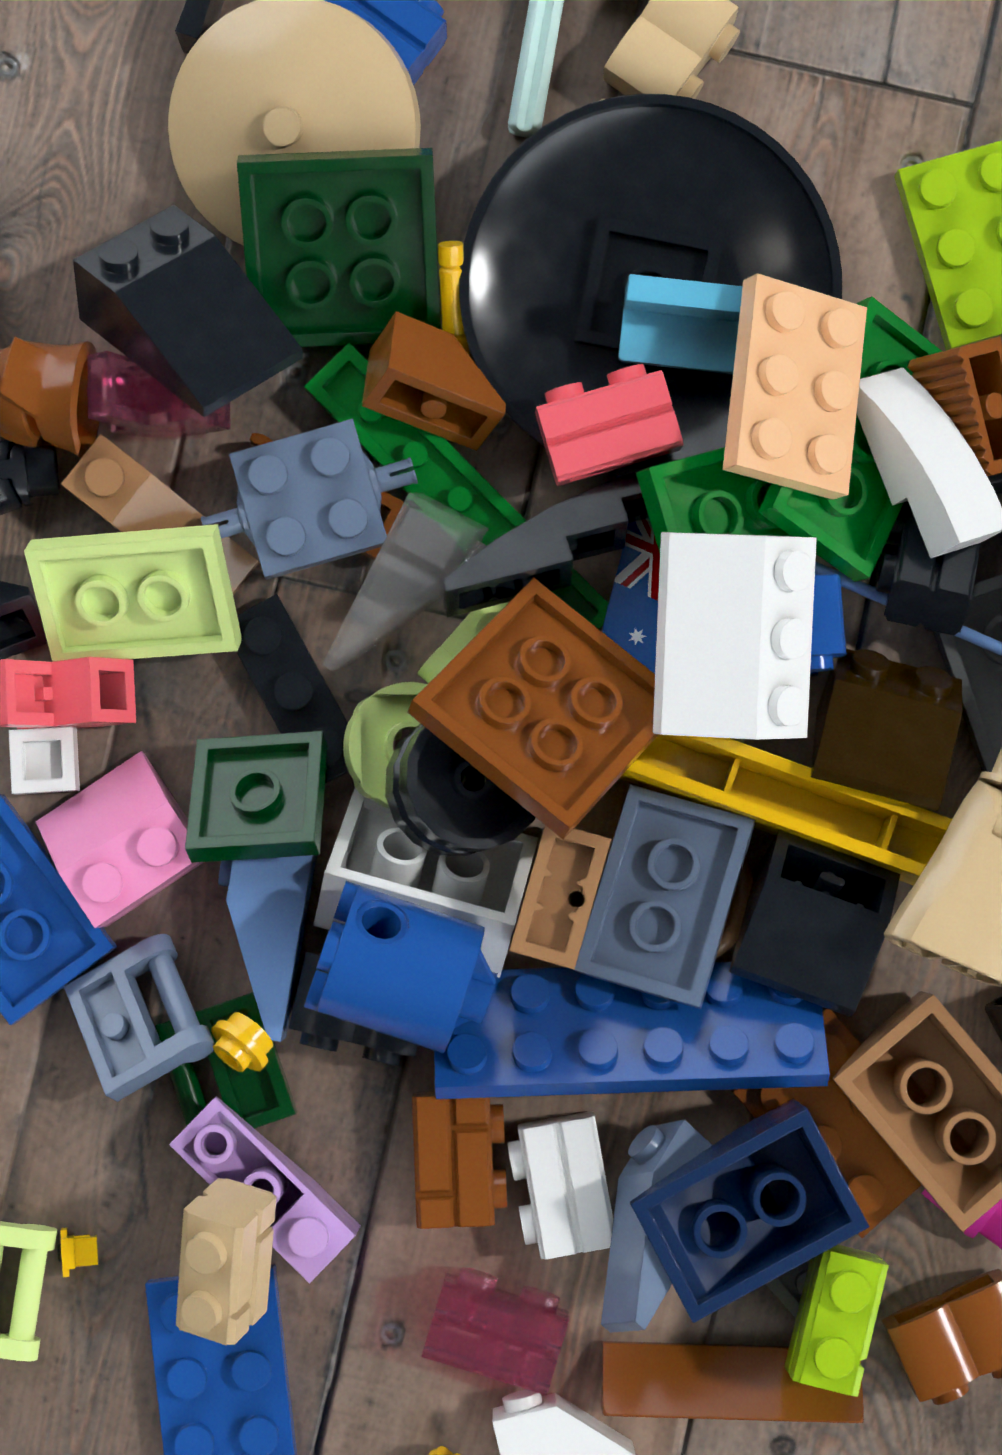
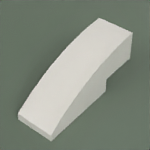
(927, 463)

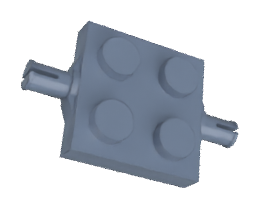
(310, 499)

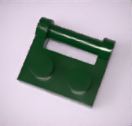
(253, 1095)

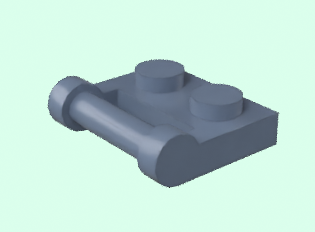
(119, 1023)

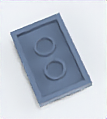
(665, 896)

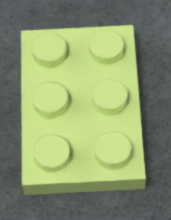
(134, 593)

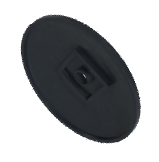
(619, 193)

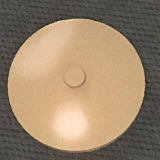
(280, 84)

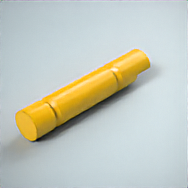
(451, 258)

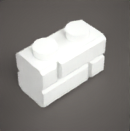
(565, 1185)

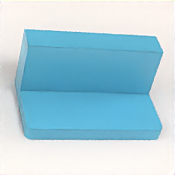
(680, 324)

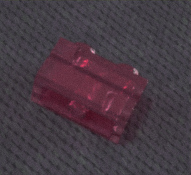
(496, 1330)

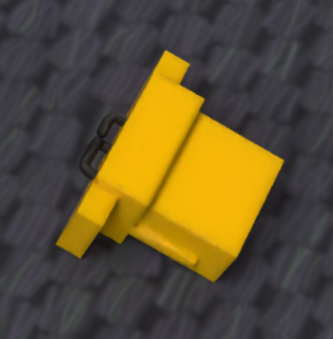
(77, 1251)

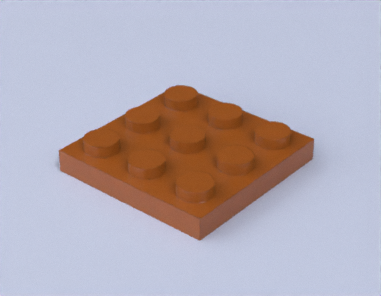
(543, 707)

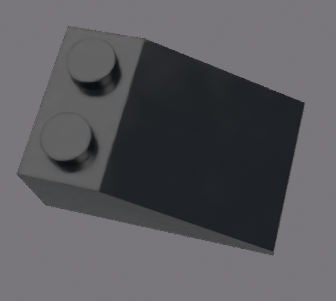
(182, 311)

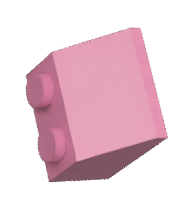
(118, 841)

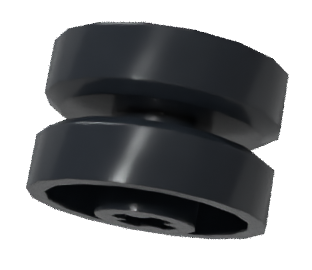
(437, 809)

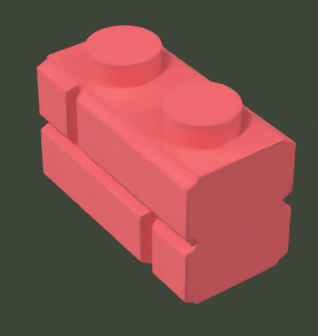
(608, 425)

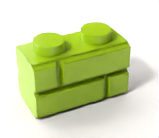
(836, 1319)

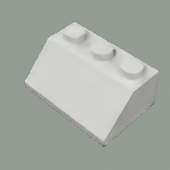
(734, 635)
(474, 888)

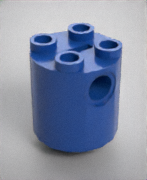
(401, 969)

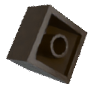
(887, 728)

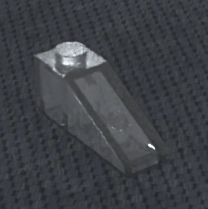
(407, 575)

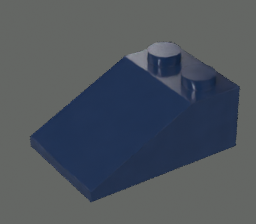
(748, 1210)

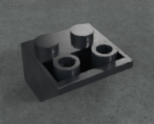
(814, 922)

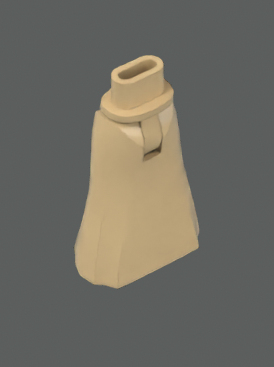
(958, 897)

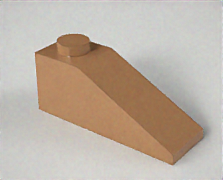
(137, 501)

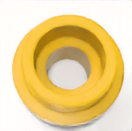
(241, 1043)

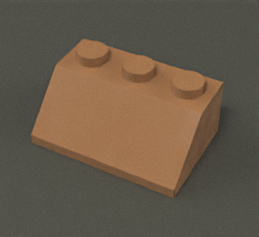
(933, 1105)

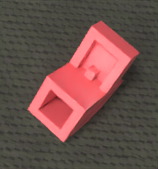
(67, 693)

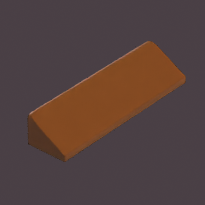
(714, 1384)

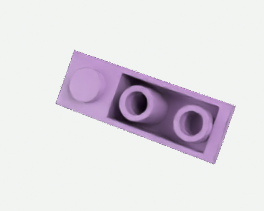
(308, 1221)

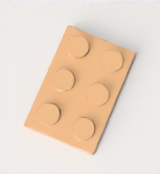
(795, 387)

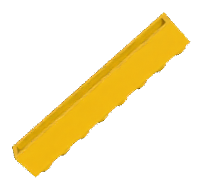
(787, 798)

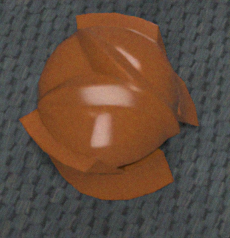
(46, 395)

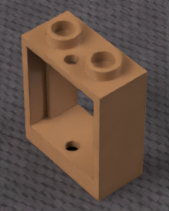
(547, 921)

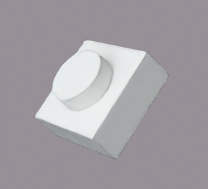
(44, 760)

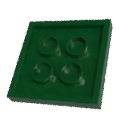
(341, 240)

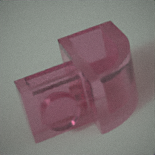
(139, 404)

